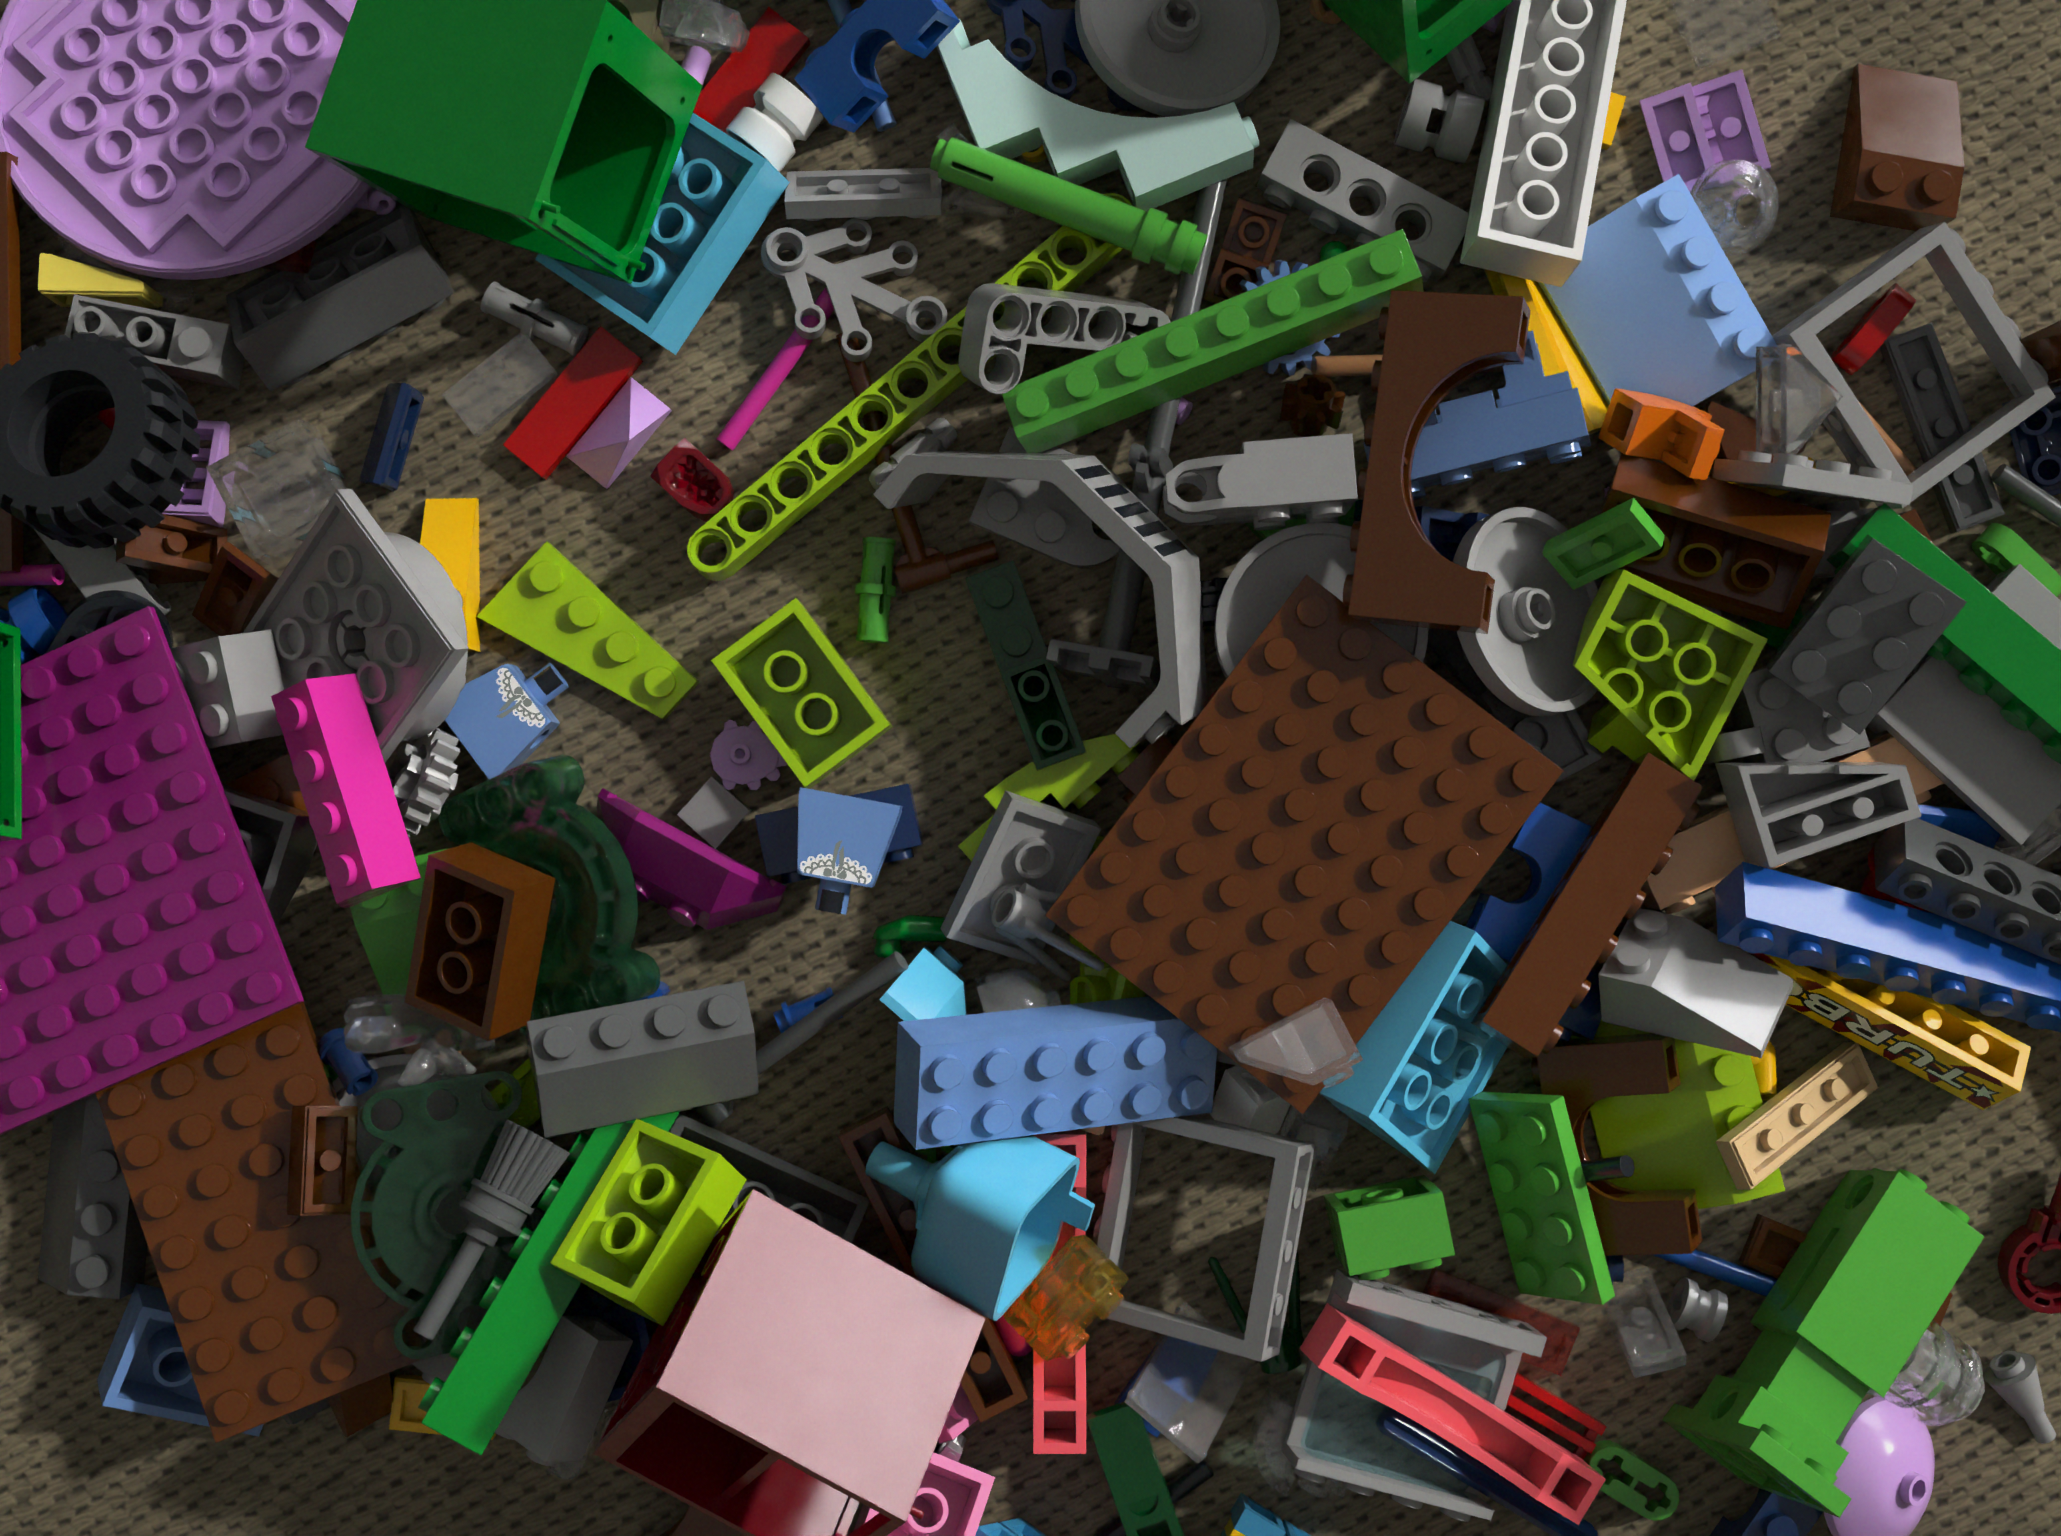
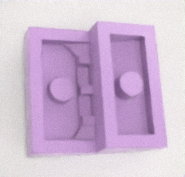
(1703, 126)

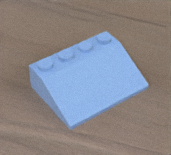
(1659, 302)

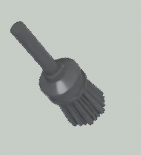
(494, 1209)

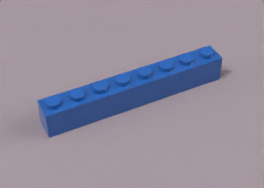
(1885, 945)

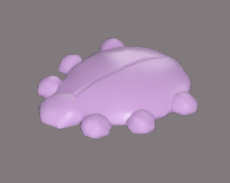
(745, 756)

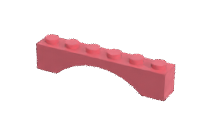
(1061, 1382)
(1453, 1412)

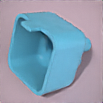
(985, 1214)

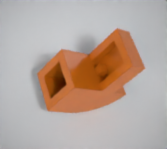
(1662, 430)

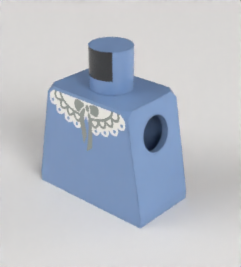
(506, 715)
(842, 843)

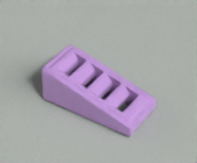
(213, 506)

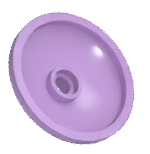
(1885, 1471)

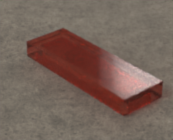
(1559, 1332)

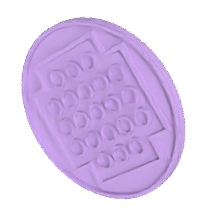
(174, 128)

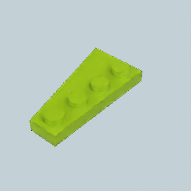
(578, 625)

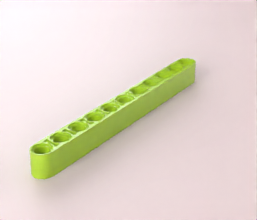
(881, 396)

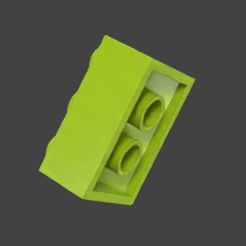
(650, 1220)

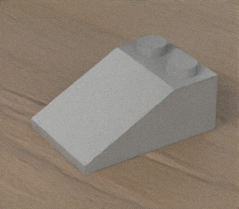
(1689, 986)

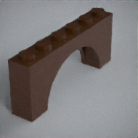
(1427, 352)

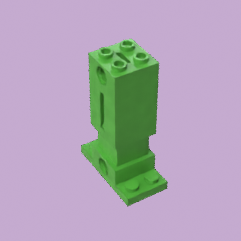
(1832, 1334)

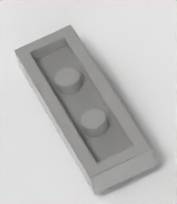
(863, 193)

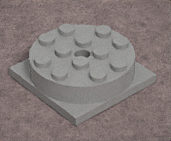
(373, 610)

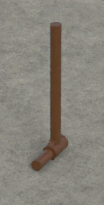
(920, 564)

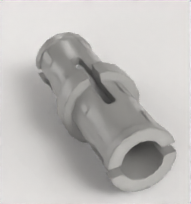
(505, 304)

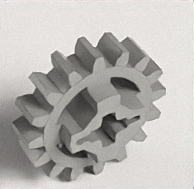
(424, 777)

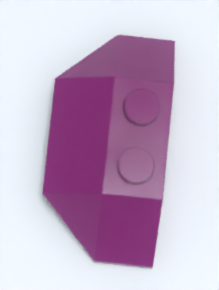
(684, 873)

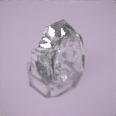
(703, 24)

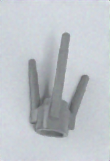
(1021, 916)

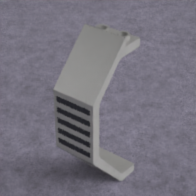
(1133, 527)

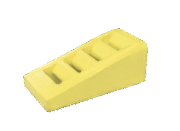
(62, 278)

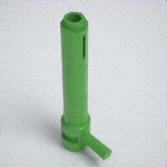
(1142, 232)

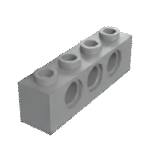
(1349, 176)

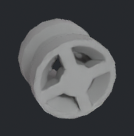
(1697, 1309)

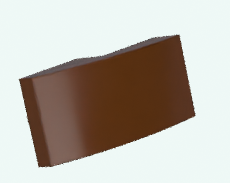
(1246, 246)

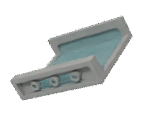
(1336, 1426)

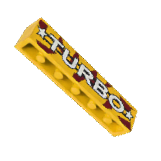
(1912, 1032)

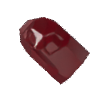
(693, 481)

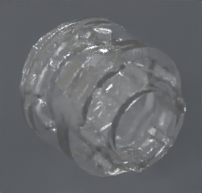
(1939, 1379)

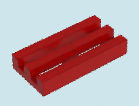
(1584, 1442)

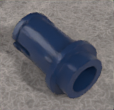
(350, 1067)

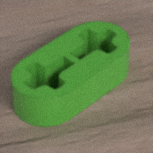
(2003, 549)
(1637, 1470)

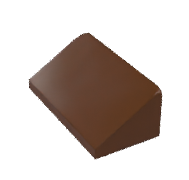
(322, 1160)

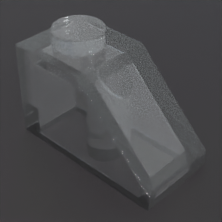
(1303, 1046)

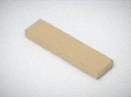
(1796, 1115)

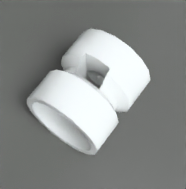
(776, 121)

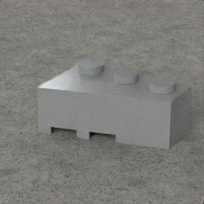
(1811, 806)

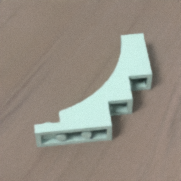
(1154, 155)

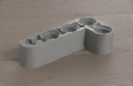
(1022, 326)

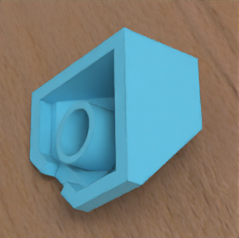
(928, 987)

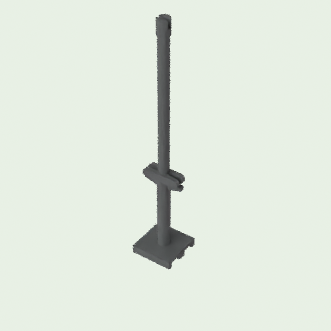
(1150, 462)

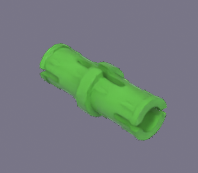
(875, 590)

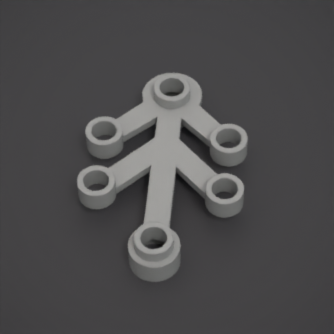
(847, 282)

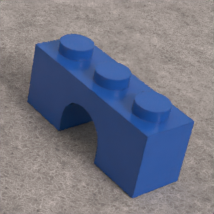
(842, 72)
(1548, 846)

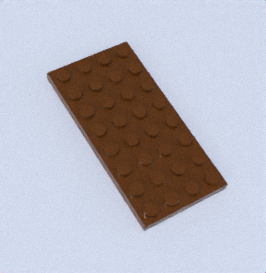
(259, 1297)

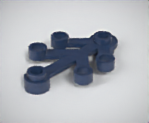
(1056, 32)

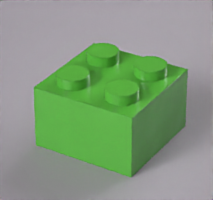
(1389, 1227)

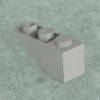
(173, 342)

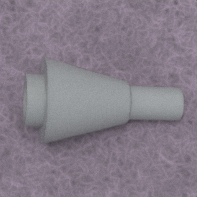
(2018, 1383)

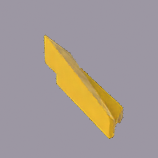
(1554, 344)

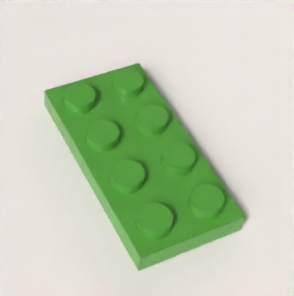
(1542, 1196)

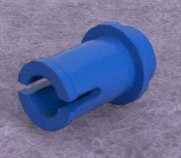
(793, 1013)

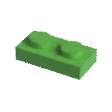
(1603, 543)

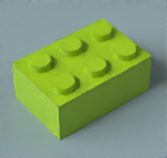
(802, 693)

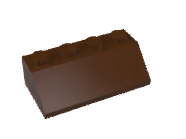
(1723, 541)

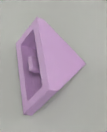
(619, 433)

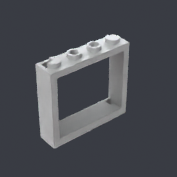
(1995, 332)
(1278, 1238)

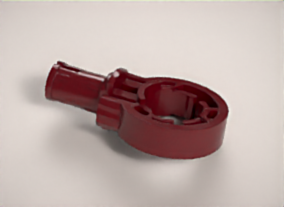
(2039, 1234)

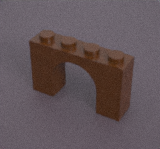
(1622, 1066)

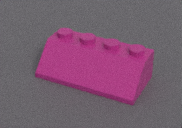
(345, 788)

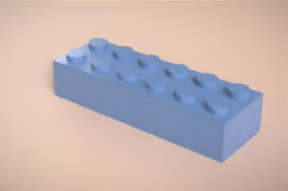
(1047, 1071)

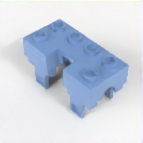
(1533, 421)

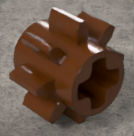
(1312, 405)

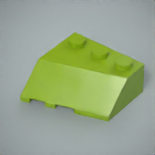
(1665, 664)

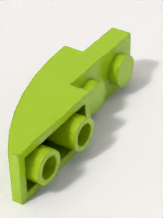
(1065, 781)

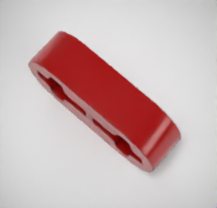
(1873, 329)

